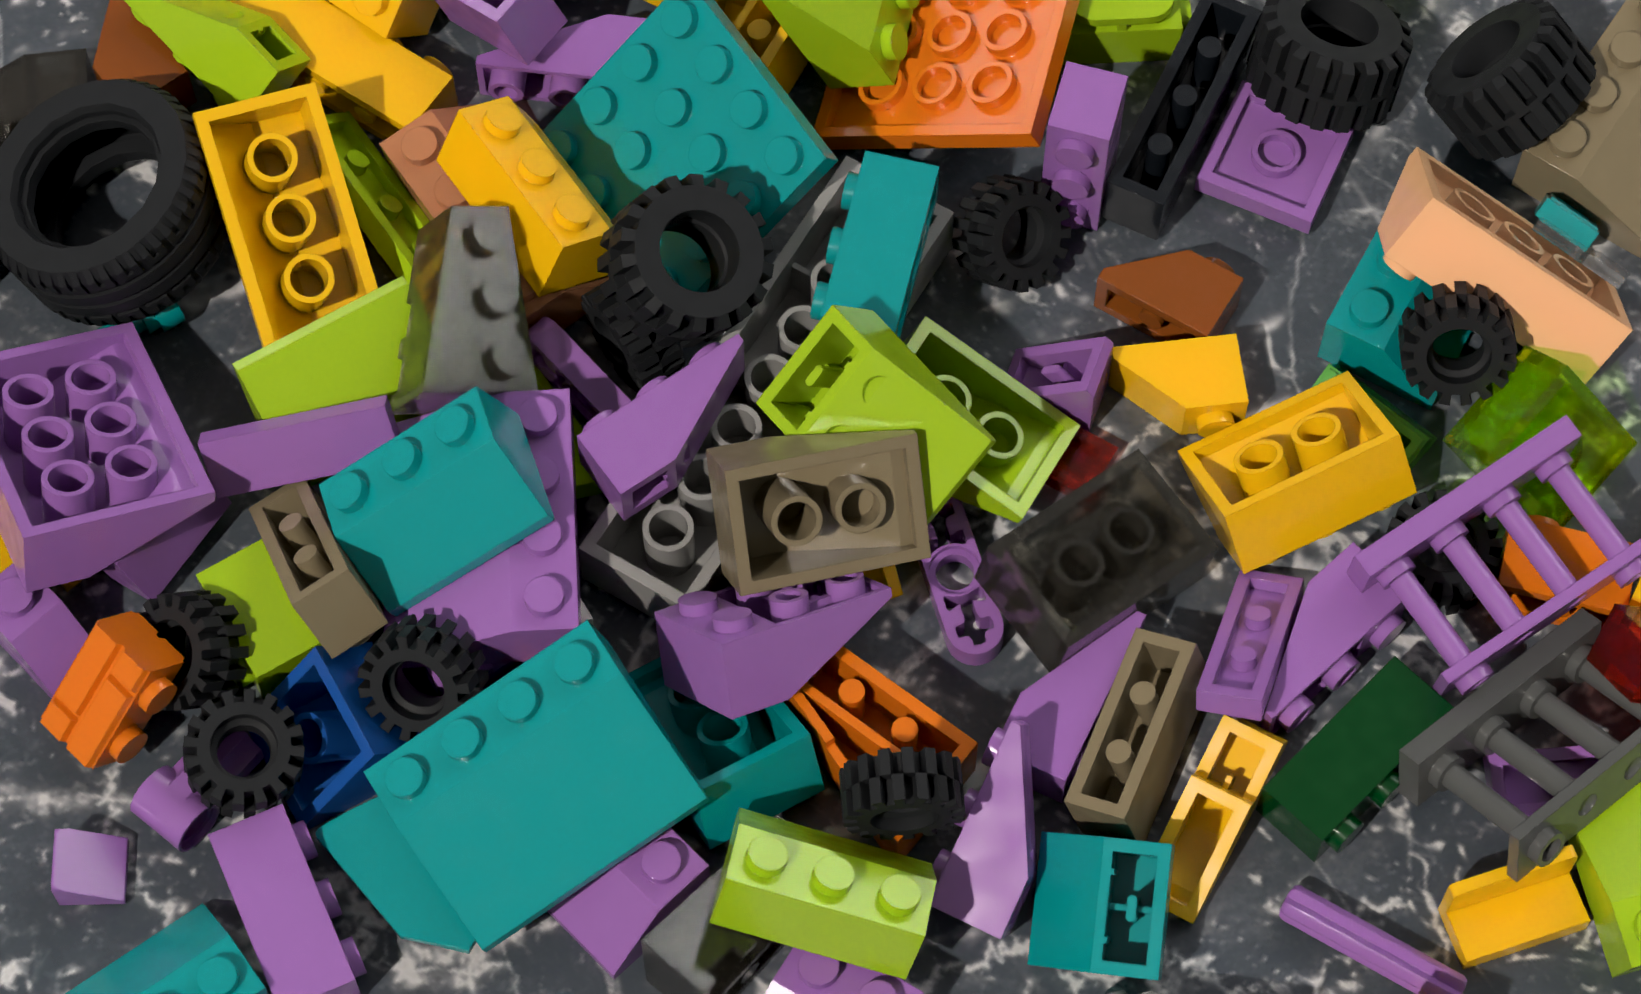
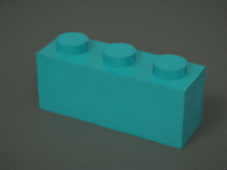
(881, 239)

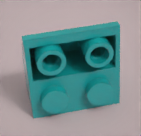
(1101, 905)

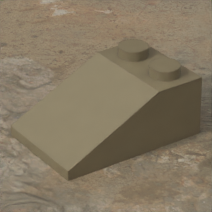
(816, 506)

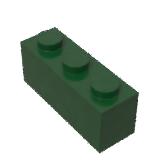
(1350, 762)

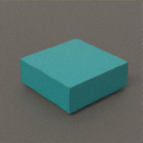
(1567, 219)

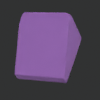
(89, 868)

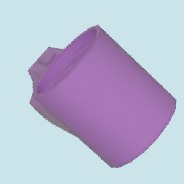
(172, 808)

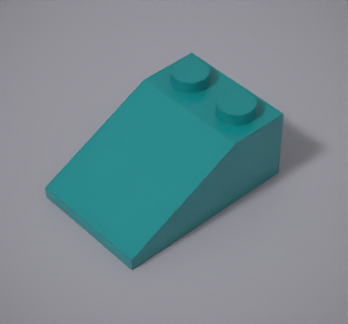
(744, 762)

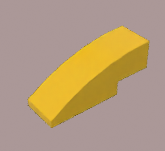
(1217, 809)

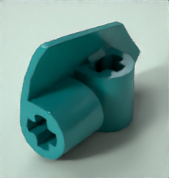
(393, 877)

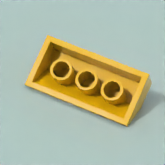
(285, 208)

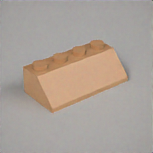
(1456, 232)

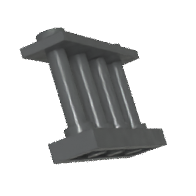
(1485, 726)

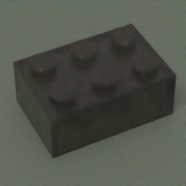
(1095, 560)

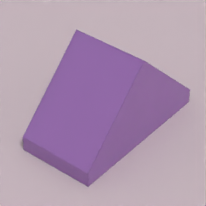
(1067, 375)

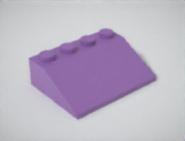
(89, 456)
(532, 588)

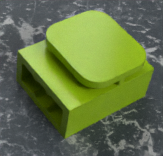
(1126, 30)

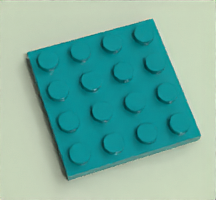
(683, 103)

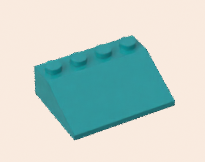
(536, 785)

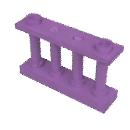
(1444, 530)

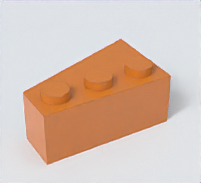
(860, 711)

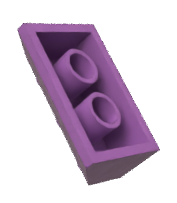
(630, 900)

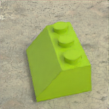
(331, 360)
(824, 894)

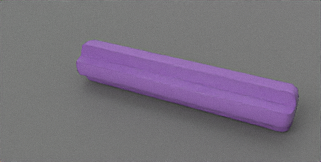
(1369, 944)

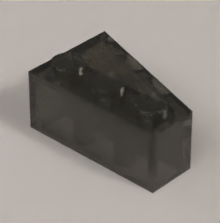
(464, 312)

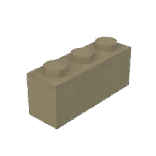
(315, 568)
(1137, 738)

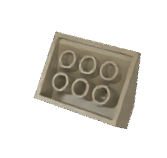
(1597, 150)

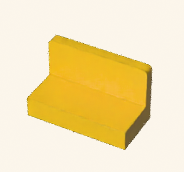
(1499, 916)

